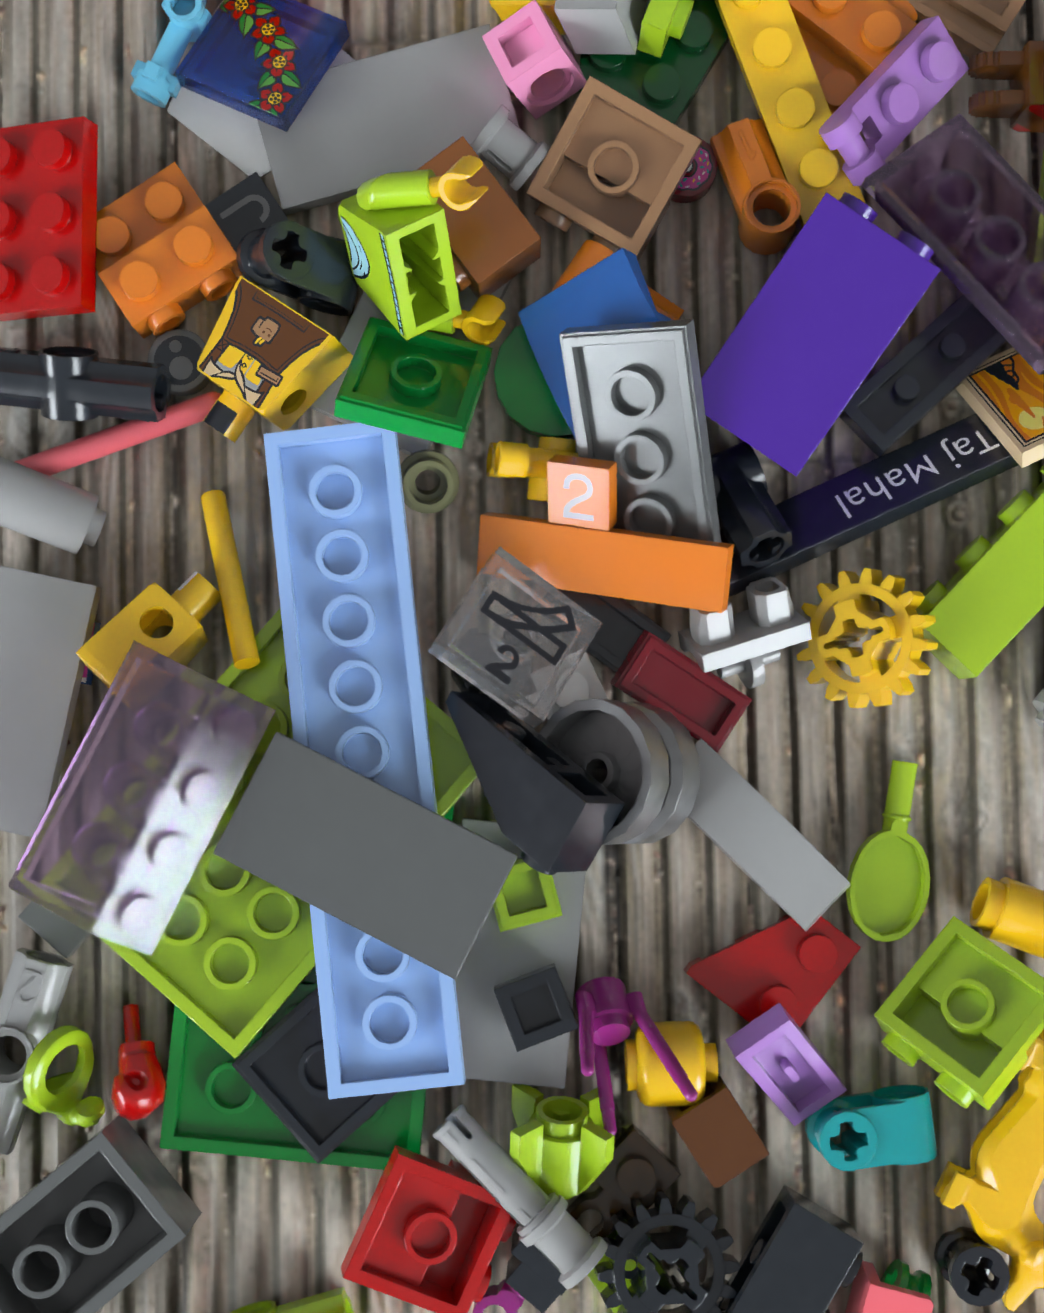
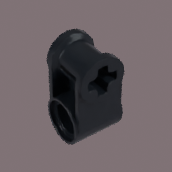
(300, 266)

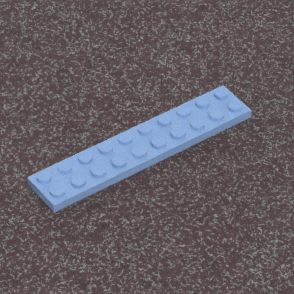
(364, 705)

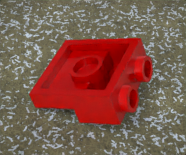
(428, 1235)

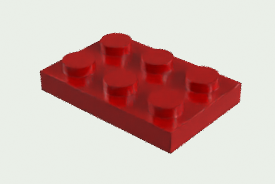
(48, 218)

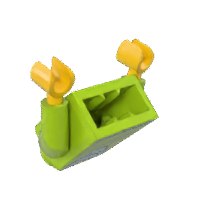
(404, 251)

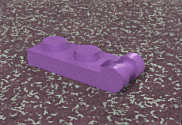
(894, 99)

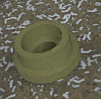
(437, 498)

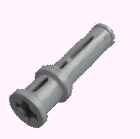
(540, 1216)

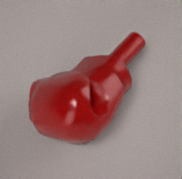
(140, 1079)

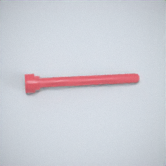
(120, 436)

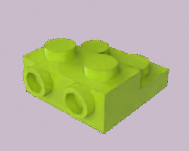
(965, 1015)

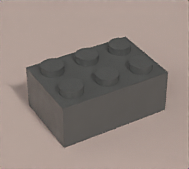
(91, 1226)

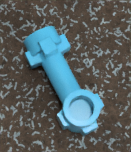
(155, 79)

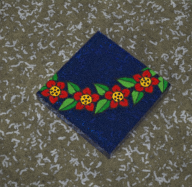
(263, 57)

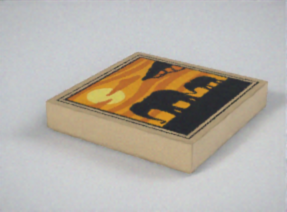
(1010, 403)

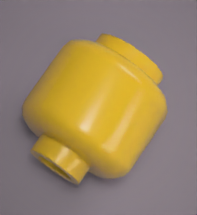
(649, 1076)

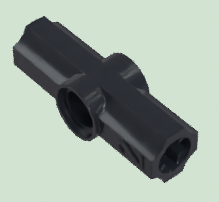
(81, 386)

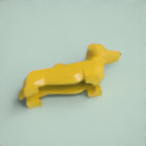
(1005, 1179)

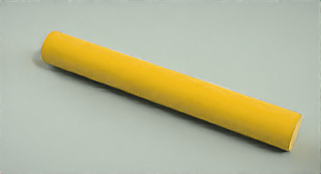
(230, 580)

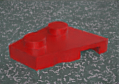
(776, 967)

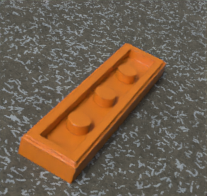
(614, 561)

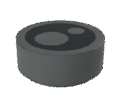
(180, 354)

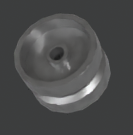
(638, 757)

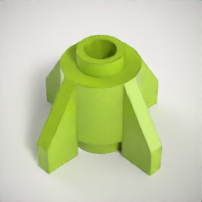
(559, 1140)

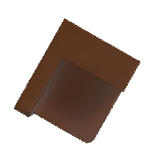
(718, 1134)

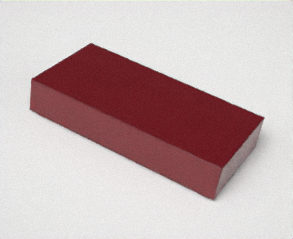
(675, 683)

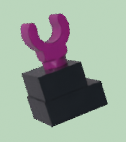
(528, 1278)

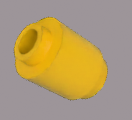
(1010, 914)

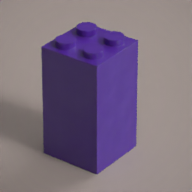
(816, 330)

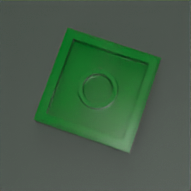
(415, 384)

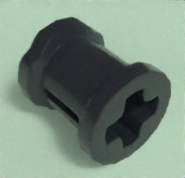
(972, 1284)

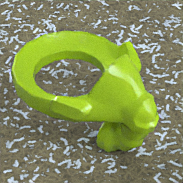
(65, 1091)

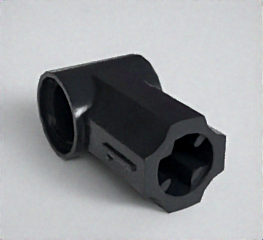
(746, 508)

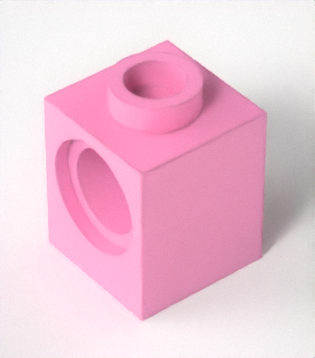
(534, 59)

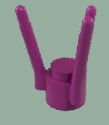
(605, 1021)

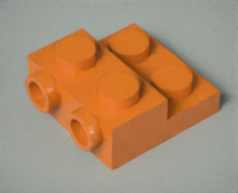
(850, 39)
(162, 253)

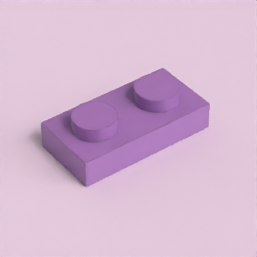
(786, 1064)

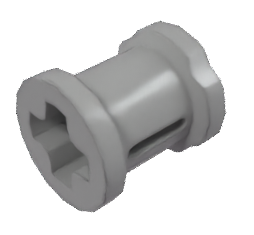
(509, 148)

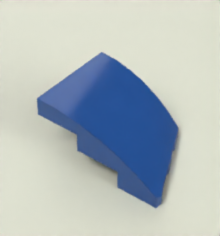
(601, 295)

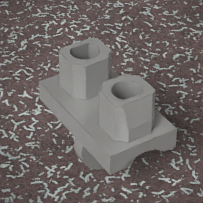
(749, 638)

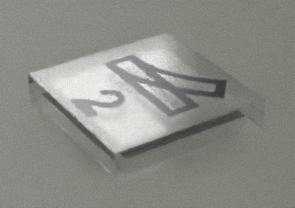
(516, 637)

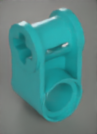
(886, 1128)

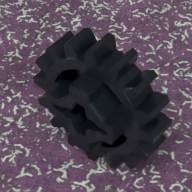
(679, 1246)

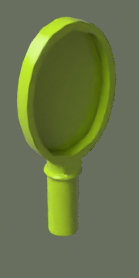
(890, 867)

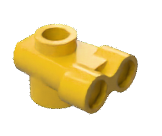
(520, 460)

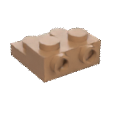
(612, 169)

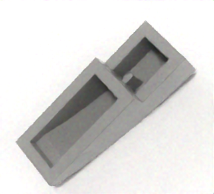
(763, 842)

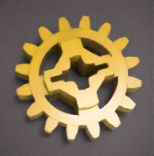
(875, 660)

